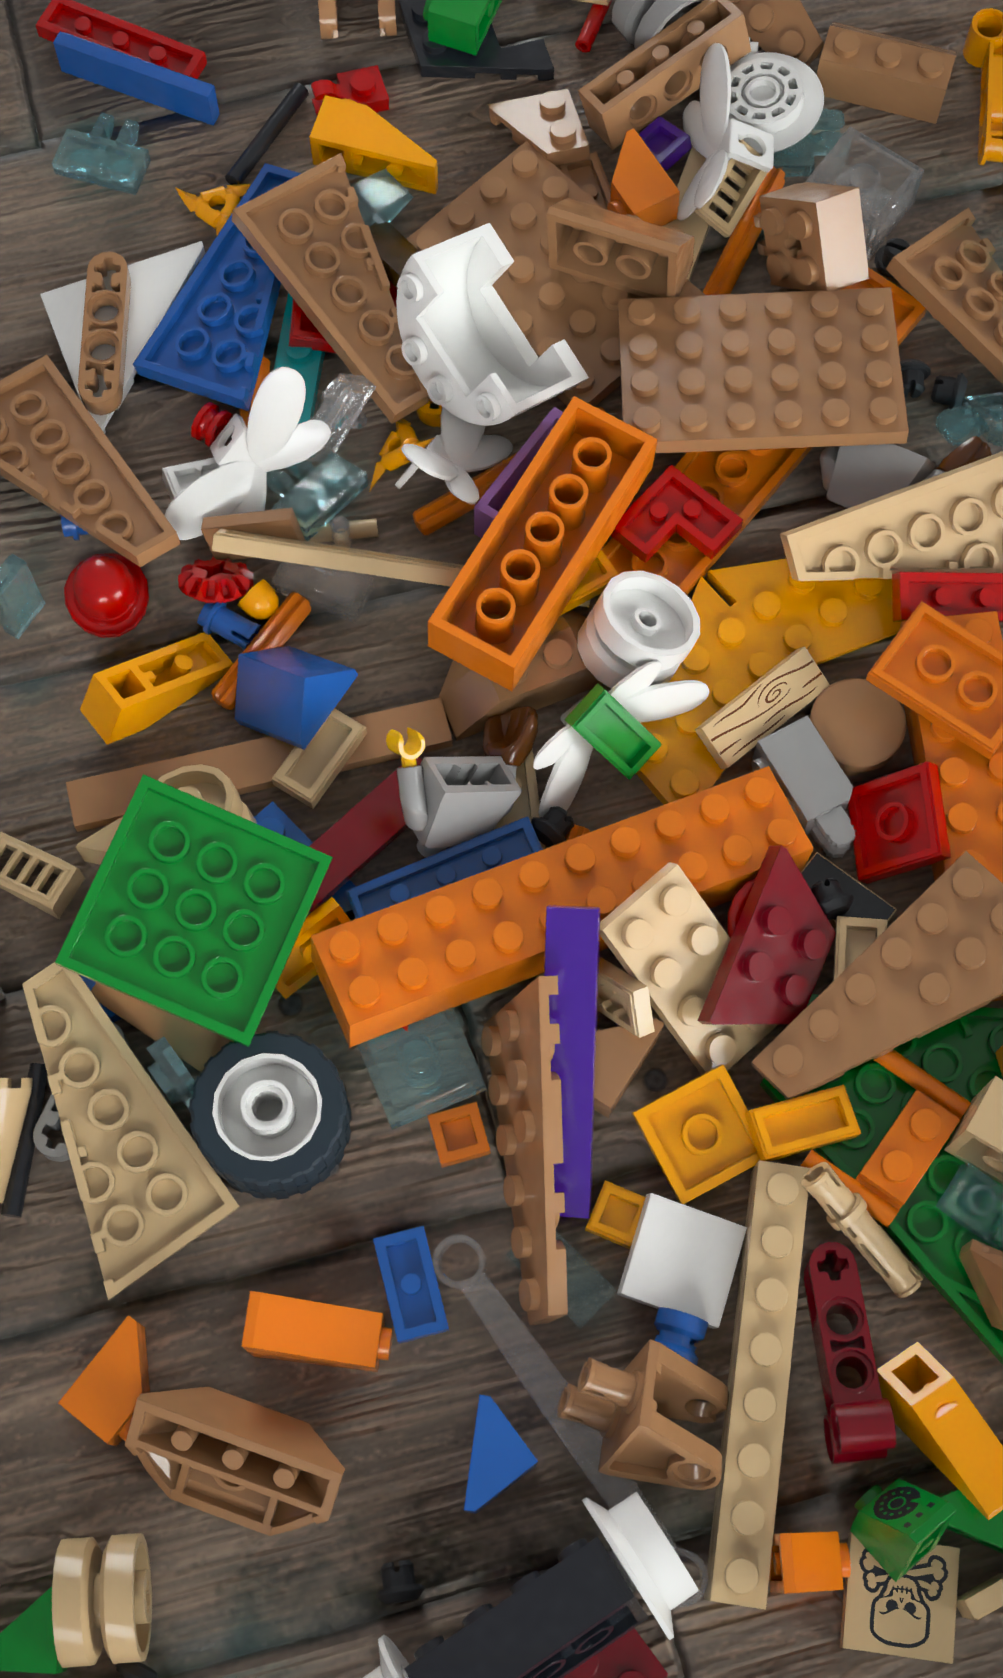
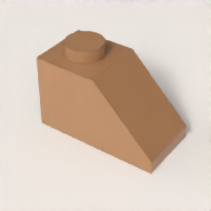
(617, 1063)

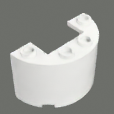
(467, 340)

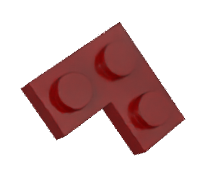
(677, 506)

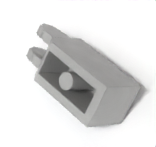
(810, 782)

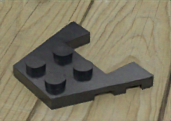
(445, 62)

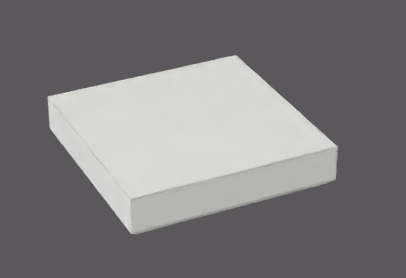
(682, 1259)

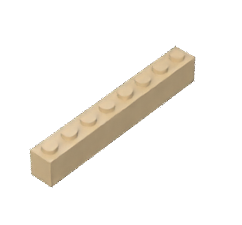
(758, 1387)

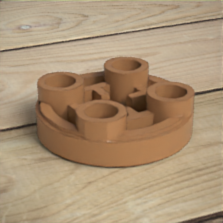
(859, 724)

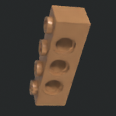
(661, 70)

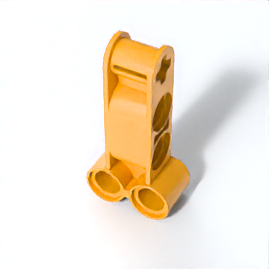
(985, 50)

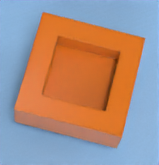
(459, 1134)

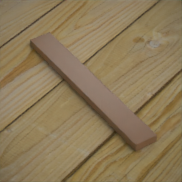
(252, 763)

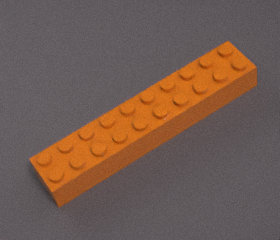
(493, 924)

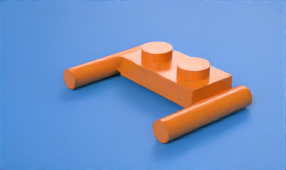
(909, 1143)

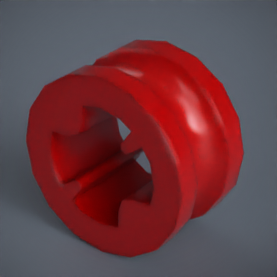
(209, 423)

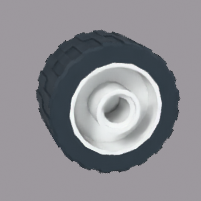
(271, 1115)

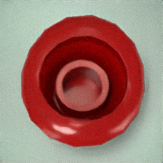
(107, 595)

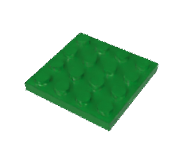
(194, 910)

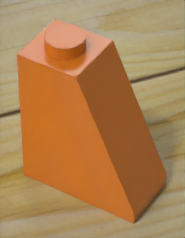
(315, 1333)

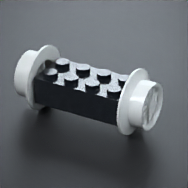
(566, 1612)

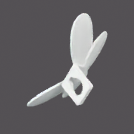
(716, 134)
(267, 444)
(454, 453)
(641, 700)

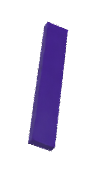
(574, 958)

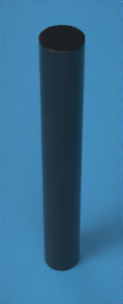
(267, 134)
(20, 1172)

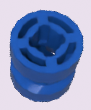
(680, 1332)

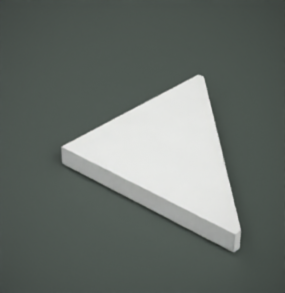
(153, 291)

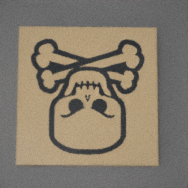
(902, 1616)

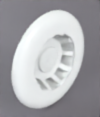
(764, 88)

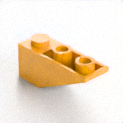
(945, 1426)

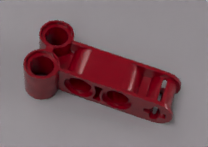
(858, 1419)

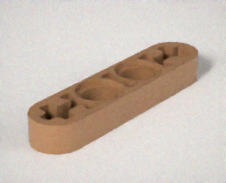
(104, 332)

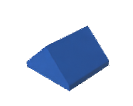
(288, 692)
(497, 1457)

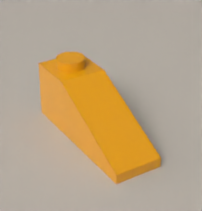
(370, 145)
(151, 686)

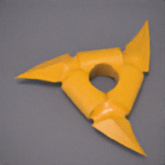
(220, 195)
(391, 452)

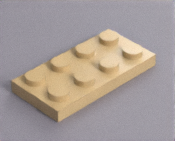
(675, 948)

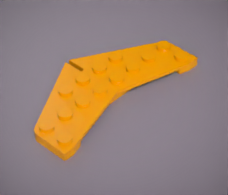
(745, 640)

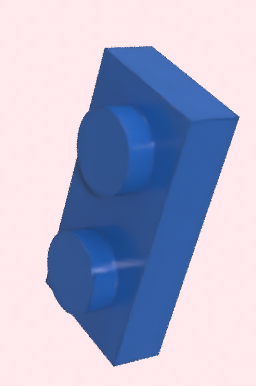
(411, 1284)

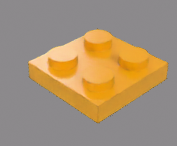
(699, 1134)

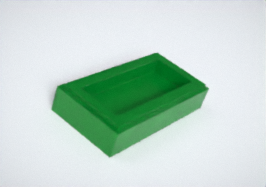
(613, 731)

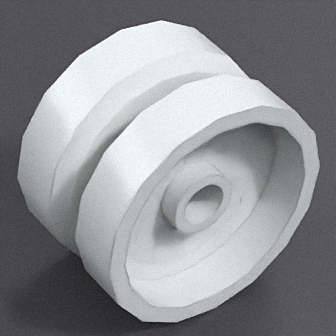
(636, 623)

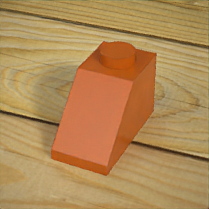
(642, 185)
(111, 1383)
(808, 1562)

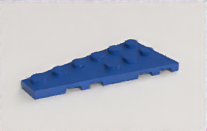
(221, 317)

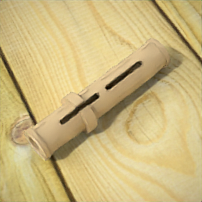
(849, 1214)

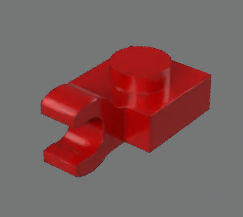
(359, 85)

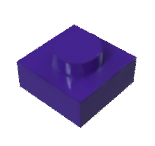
(666, 142)

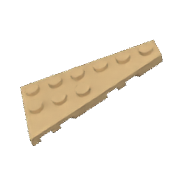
(925, 527)
(128, 1150)

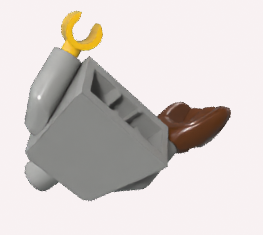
(870, 471)
(462, 796)

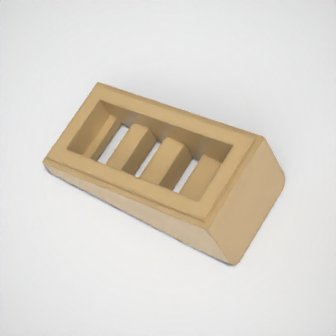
(741, 199)
(61, 891)

